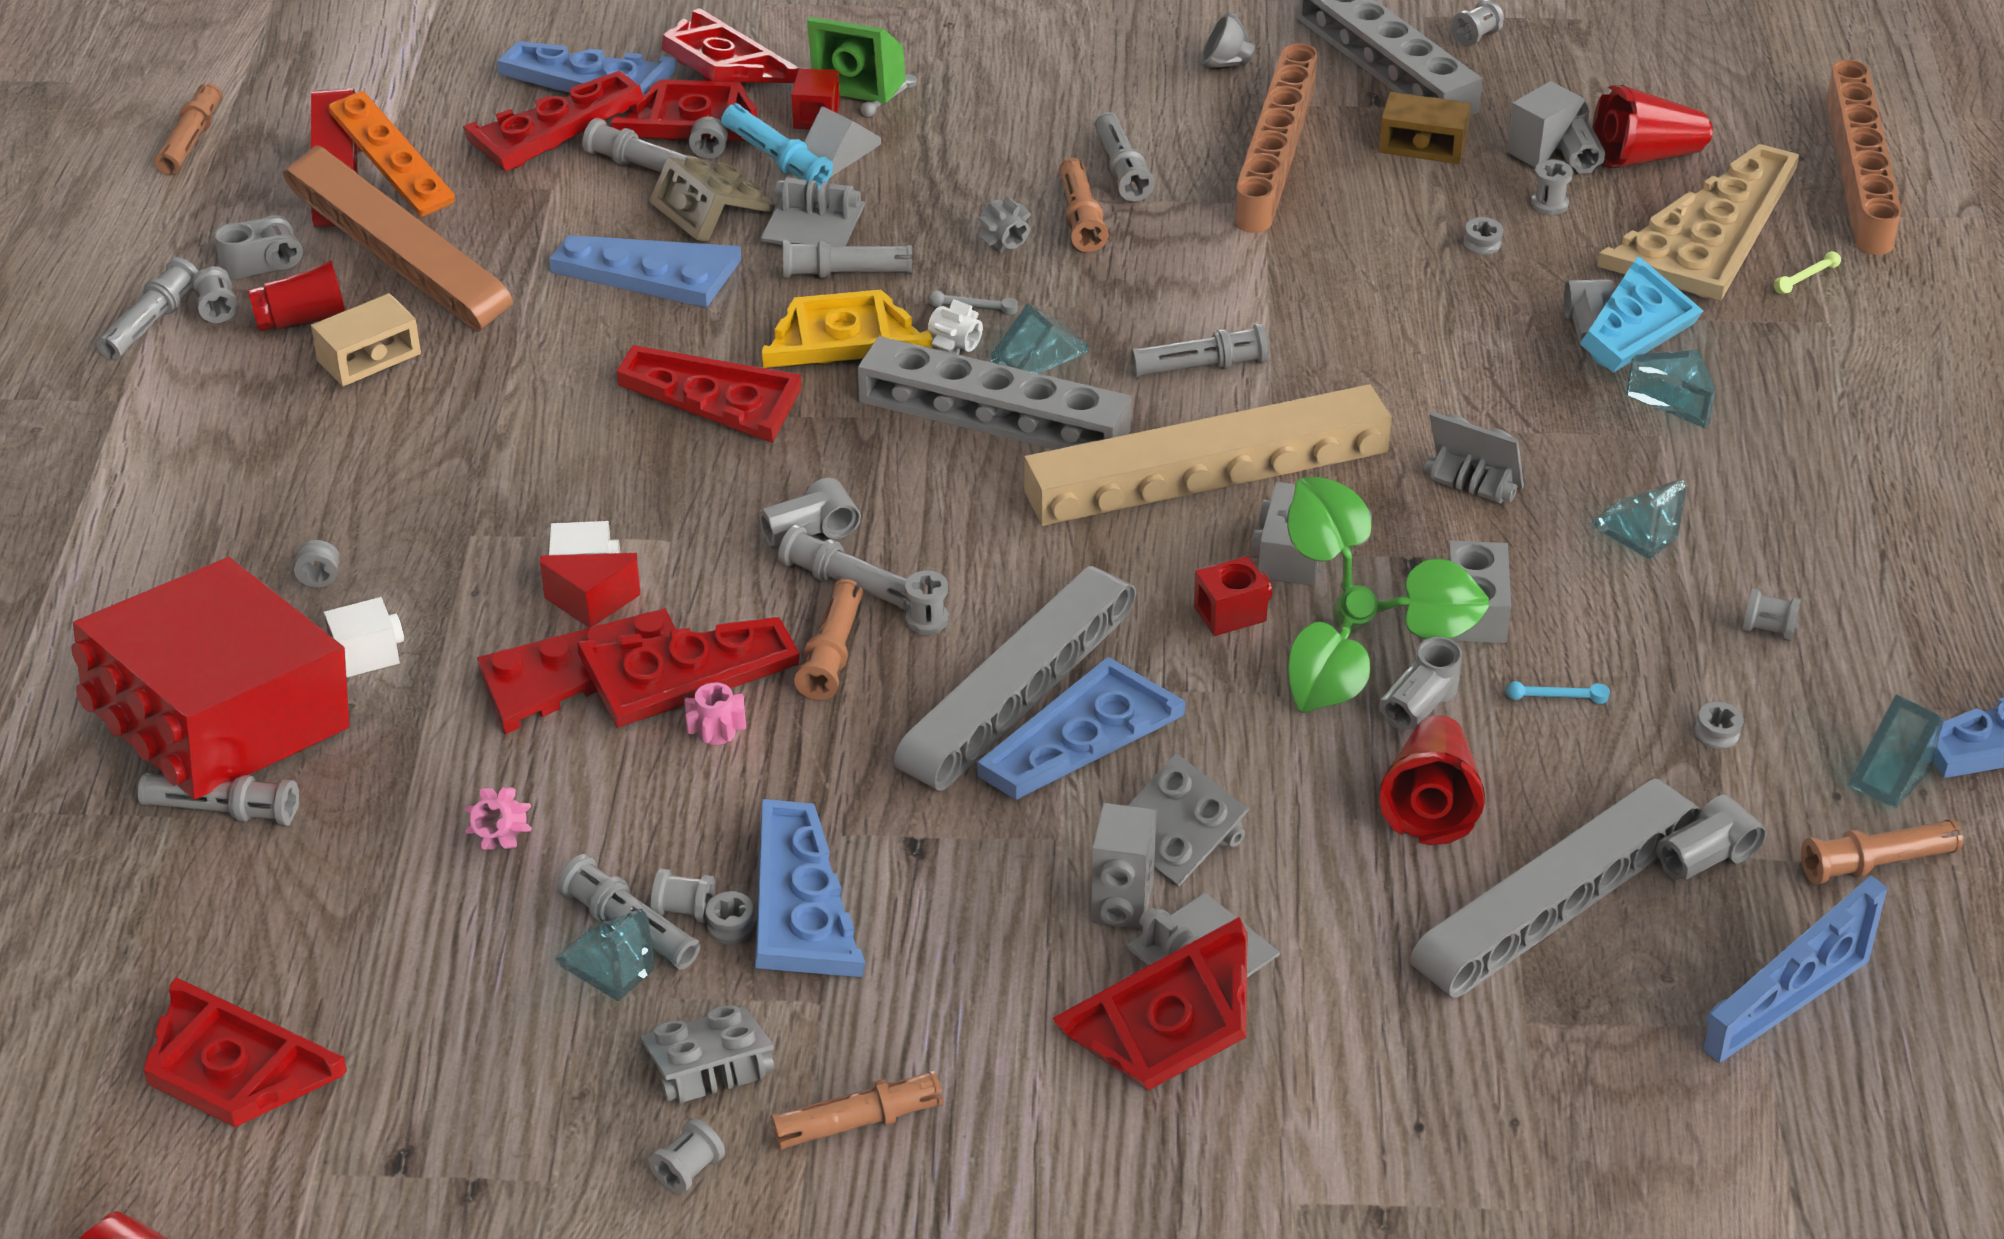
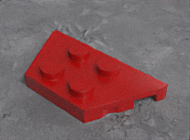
(724, 52)
(676, 105)
(1169, 1010)
(231, 1058)

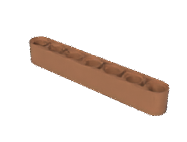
(1275, 138)
(1863, 157)
(398, 238)

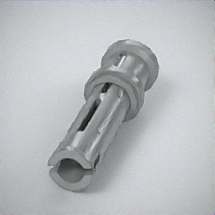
(624, 146)
(1126, 164)
(824, 259)
(159, 297)
(1222, 343)
(830, 561)
(241, 798)
(611, 898)

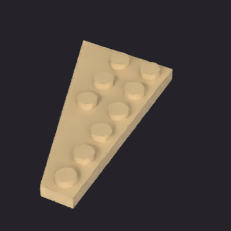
(1709, 233)

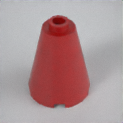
(1647, 127)
(1433, 784)

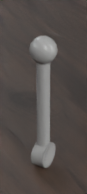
(868, 109)
(1007, 305)

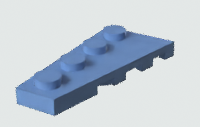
(560, 70)
(1971, 742)
(798, 897)
(1800, 973)

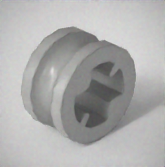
(708, 149)
(1483, 236)
(316, 551)
(1720, 714)
(728, 906)

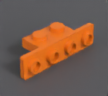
(391, 153)

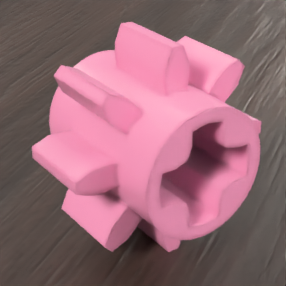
(715, 713)
(488, 809)

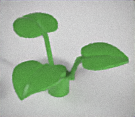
(1324, 663)

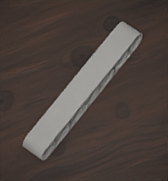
(1014, 678)
(1551, 889)

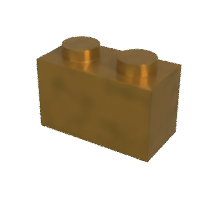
(1424, 127)

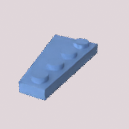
(657, 268)
(1078, 727)

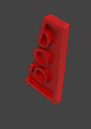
(553, 120)
(722, 391)
(550, 670)
(659, 673)

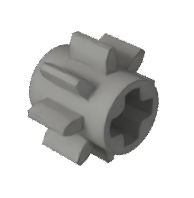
(1004, 224)

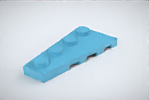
(1638, 317)

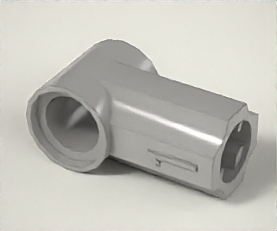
(1581, 143)
(1585, 301)
(822, 510)
(1424, 685)
(1717, 834)

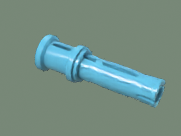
(789, 154)

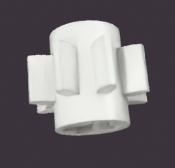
(955, 328)

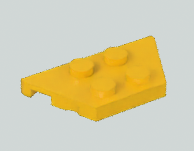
(838, 328)

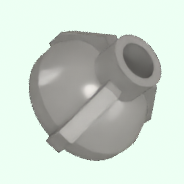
(1227, 43)

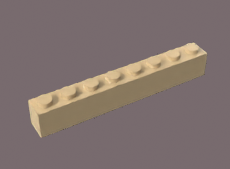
(1206, 454)

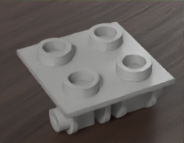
(810, 217)
(1471, 449)
(1190, 818)
(1168, 932)
(720, 1038)

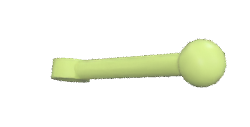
(1785, 284)

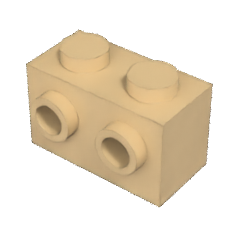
(366, 339)

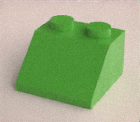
(866, 58)

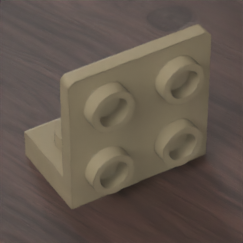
(696, 192)

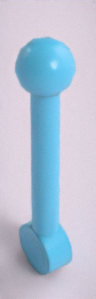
(1596, 693)

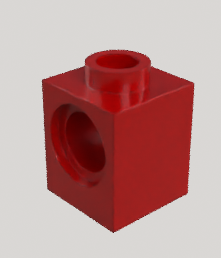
(812, 91)
(1231, 595)

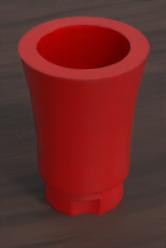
(298, 298)

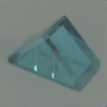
(1037, 343)
(1674, 384)
(1645, 520)
(1899, 752)
(612, 954)

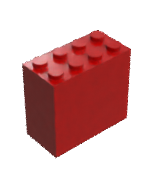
(211, 676)

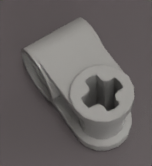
(253, 246)

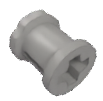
(1475, 18)
(1552, 187)
(221, 299)
(931, 602)
(1761, 603)
(682, 894)
(686, 1156)

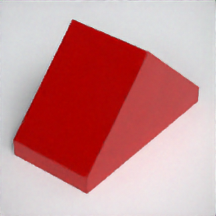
(590, 584)

